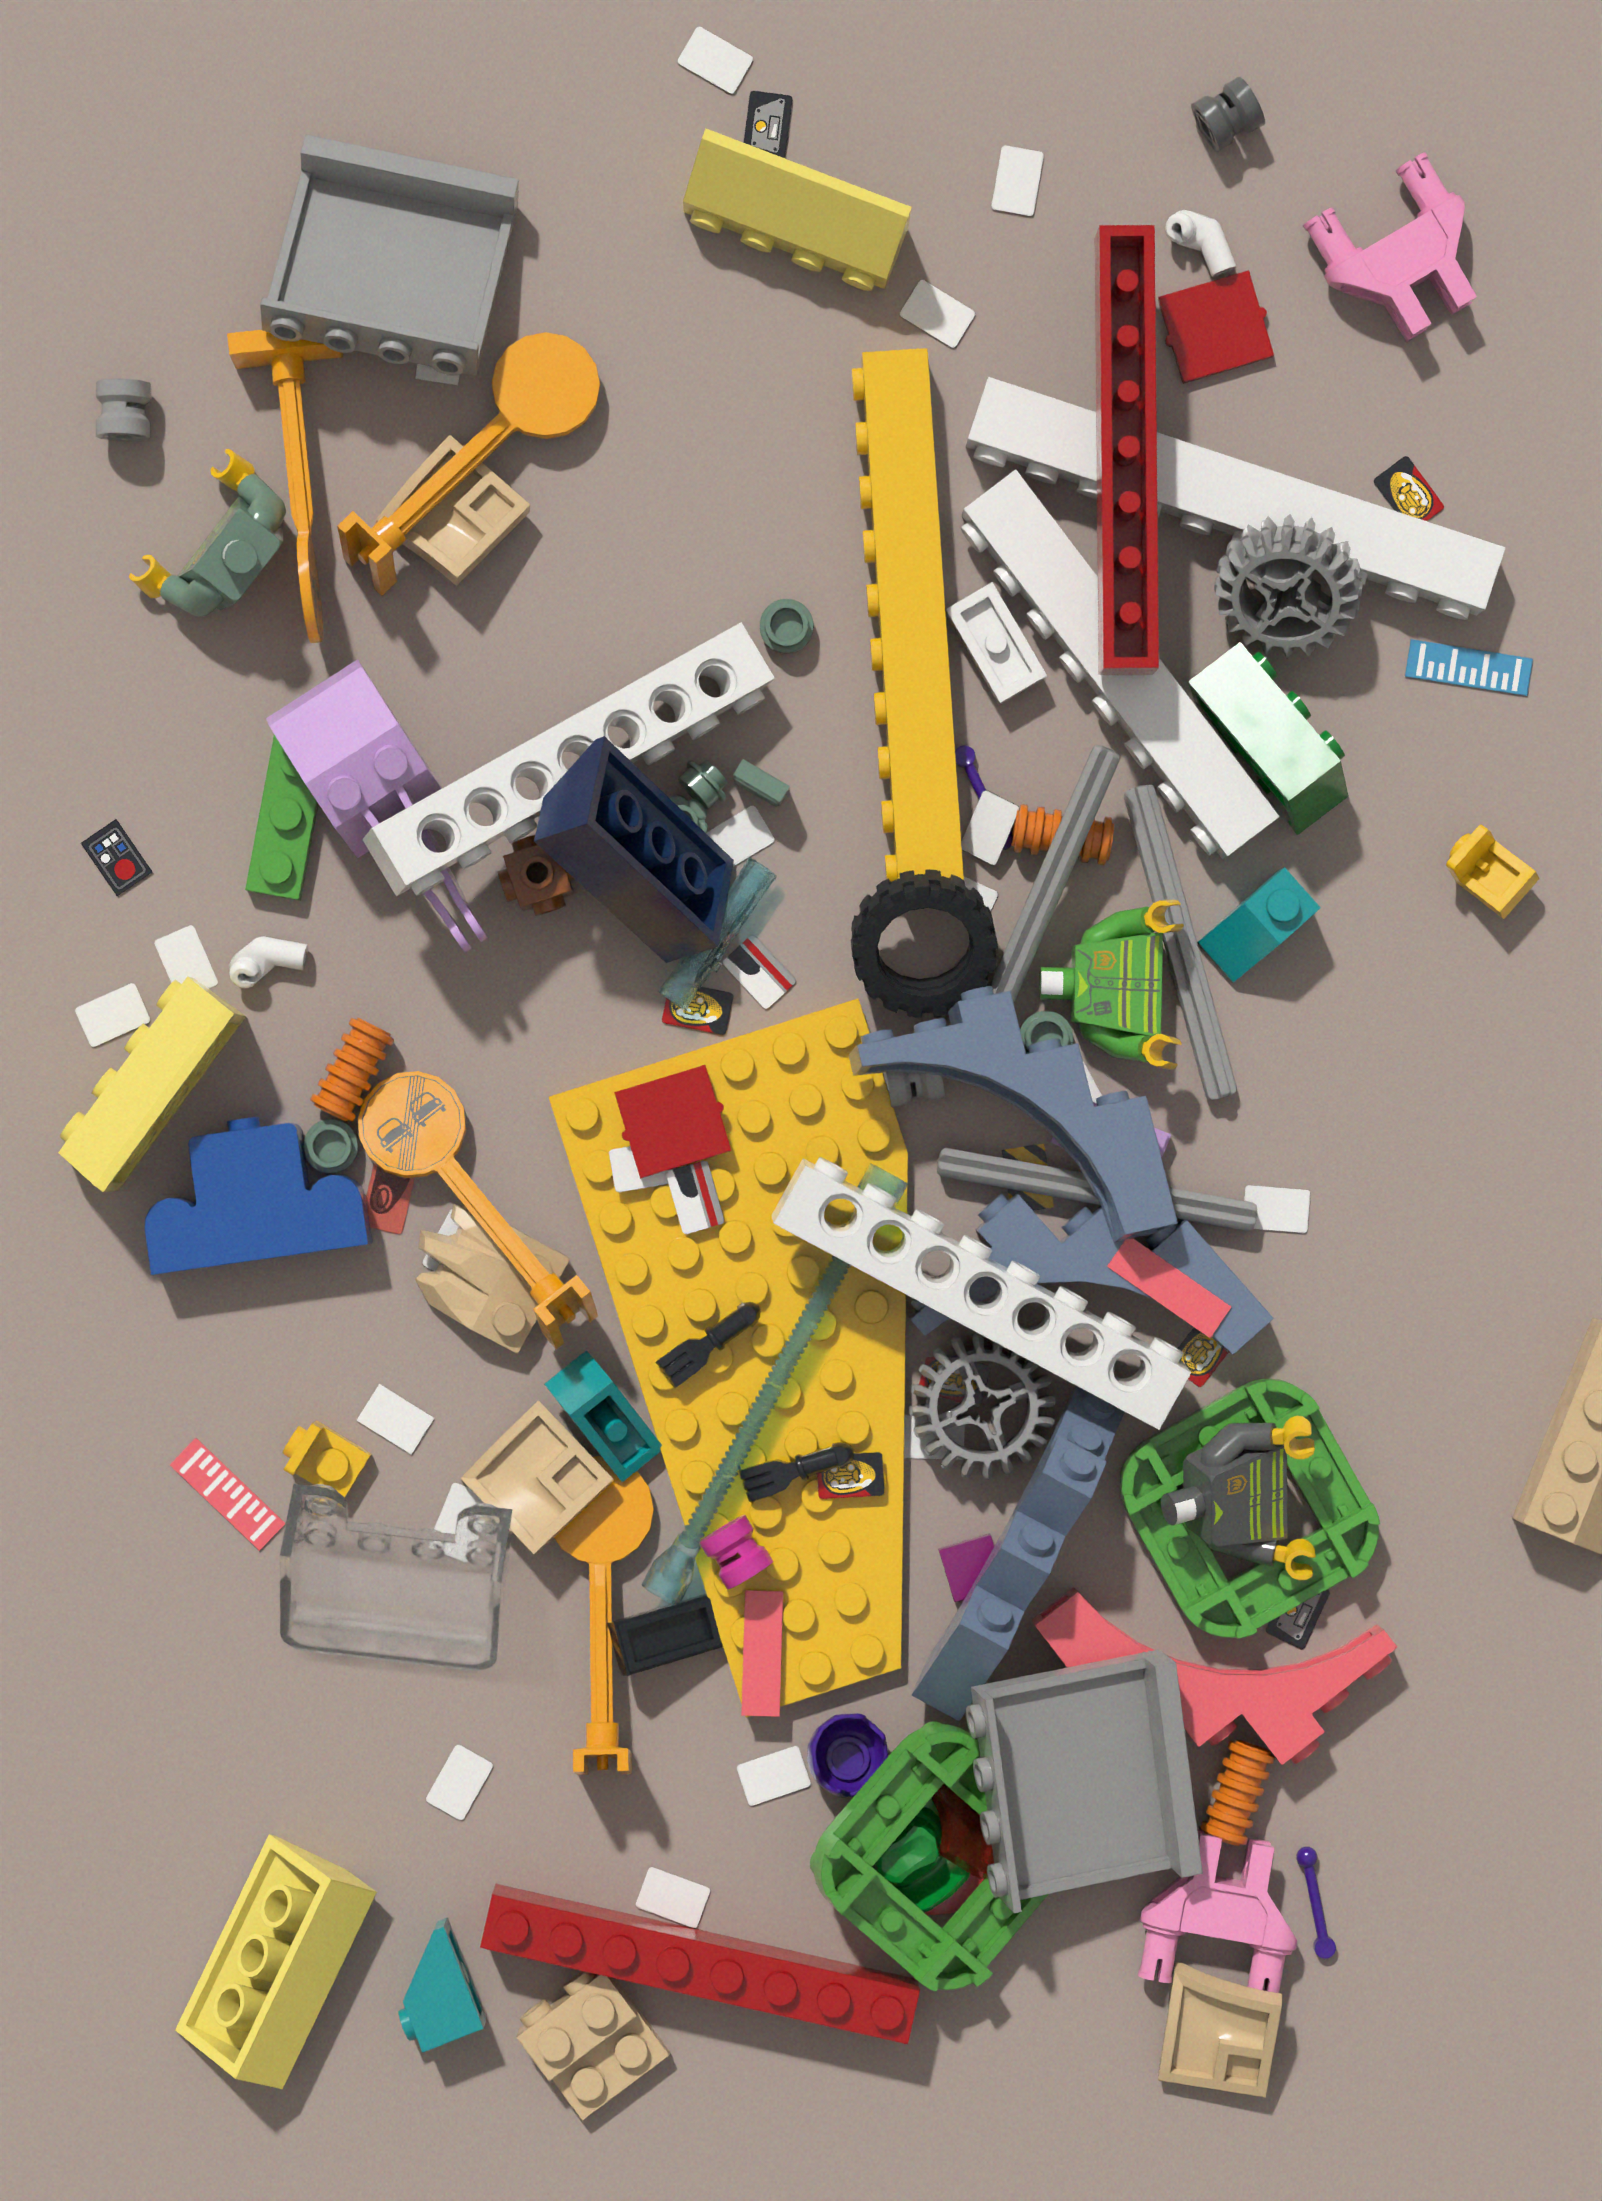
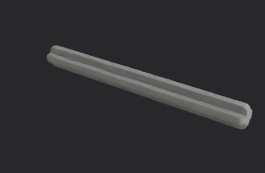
(1055, 870)
(1181, 945)
(1074, 1186)

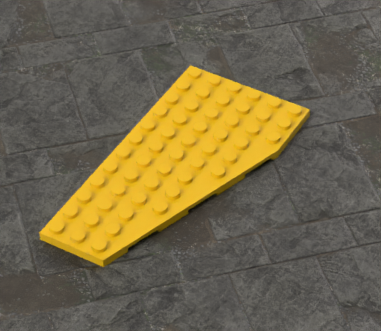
(783, 1100)

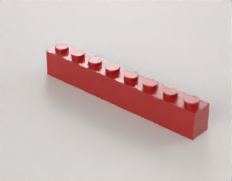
(1126, 450)
(700, 1963)

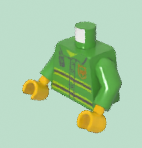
(1118, 984)

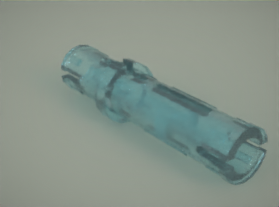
(741, 901)

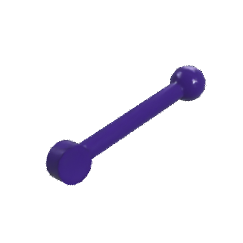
(964, 758)
(1323, 1944)

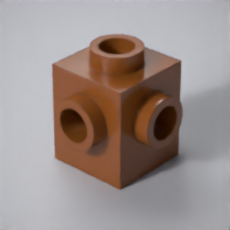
(542, 896)

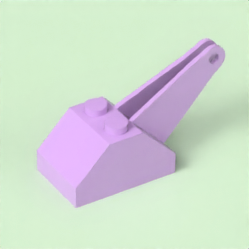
(362, 767)

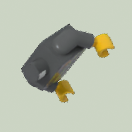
(1239, 1493)

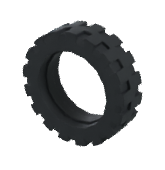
(916, 893)

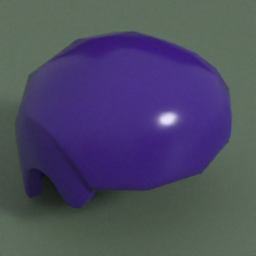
(846, 1753)

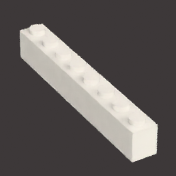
(1151, 709)

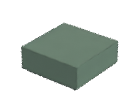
(760, 783)

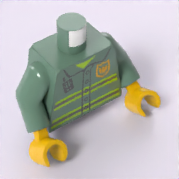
(231, 552)

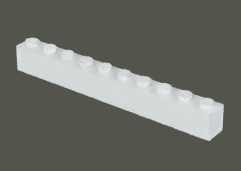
(1229, 494)

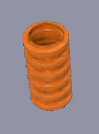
(1037, 829)
(352, 1069)
(1237, 1792)

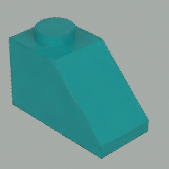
(1258, 924)
(604, 1415)
(441, 1995)

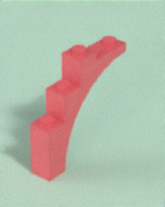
(1272, 1700)

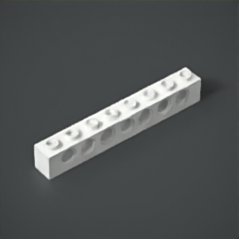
(726, 658)
(1144, 1395)

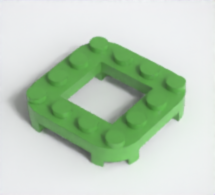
(1262, 1591)
(871, 1823)

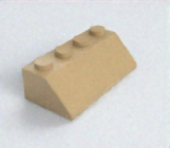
(1566, 1477)

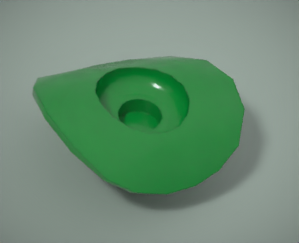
(915, 1864)

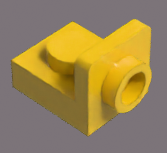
(325, 1457)

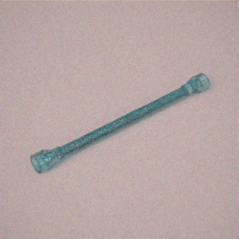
(674, 1568)

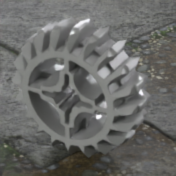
(1276, 562)
(1000, 1449)

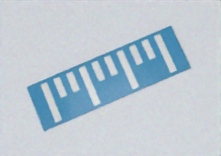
(1468, 667)

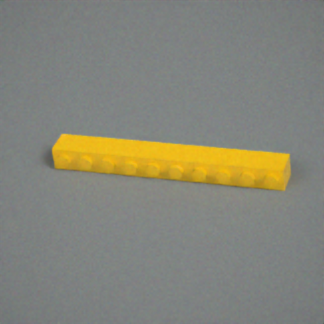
(909, 612)

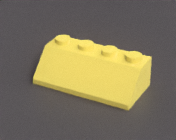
(795, 211)
(150, 1084)
(275, 1963)

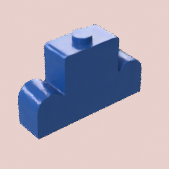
(254, 1203)

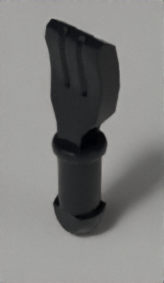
(694, 1352)
(776, 1475)

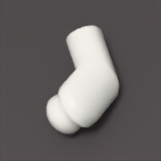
(1203, 235)
(263, 955)

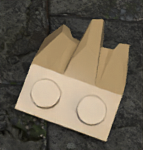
(479, 1282)

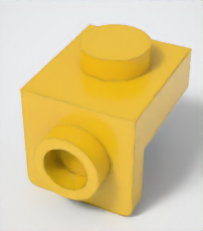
(1490, 871)

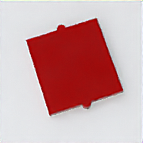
(1215, 327)
(672, 1121)

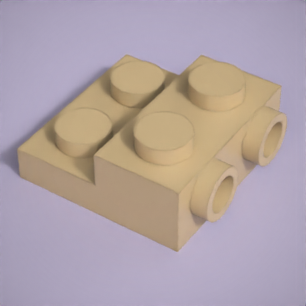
(591, 2041)

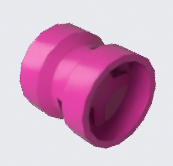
(733, 1539)

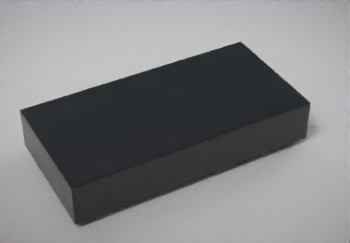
(664, 1635)

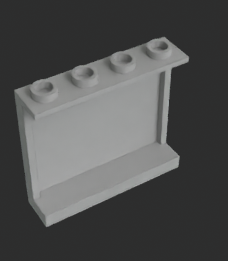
(391, 256)
(1084, 1776)

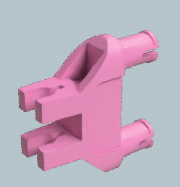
(1405, 257)
(1222, 1910)

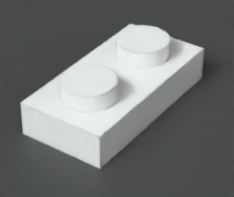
(995, 643)

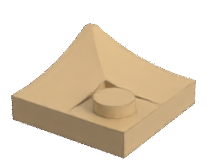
(466, 522)
(539, 1476)
(1219, 2033)

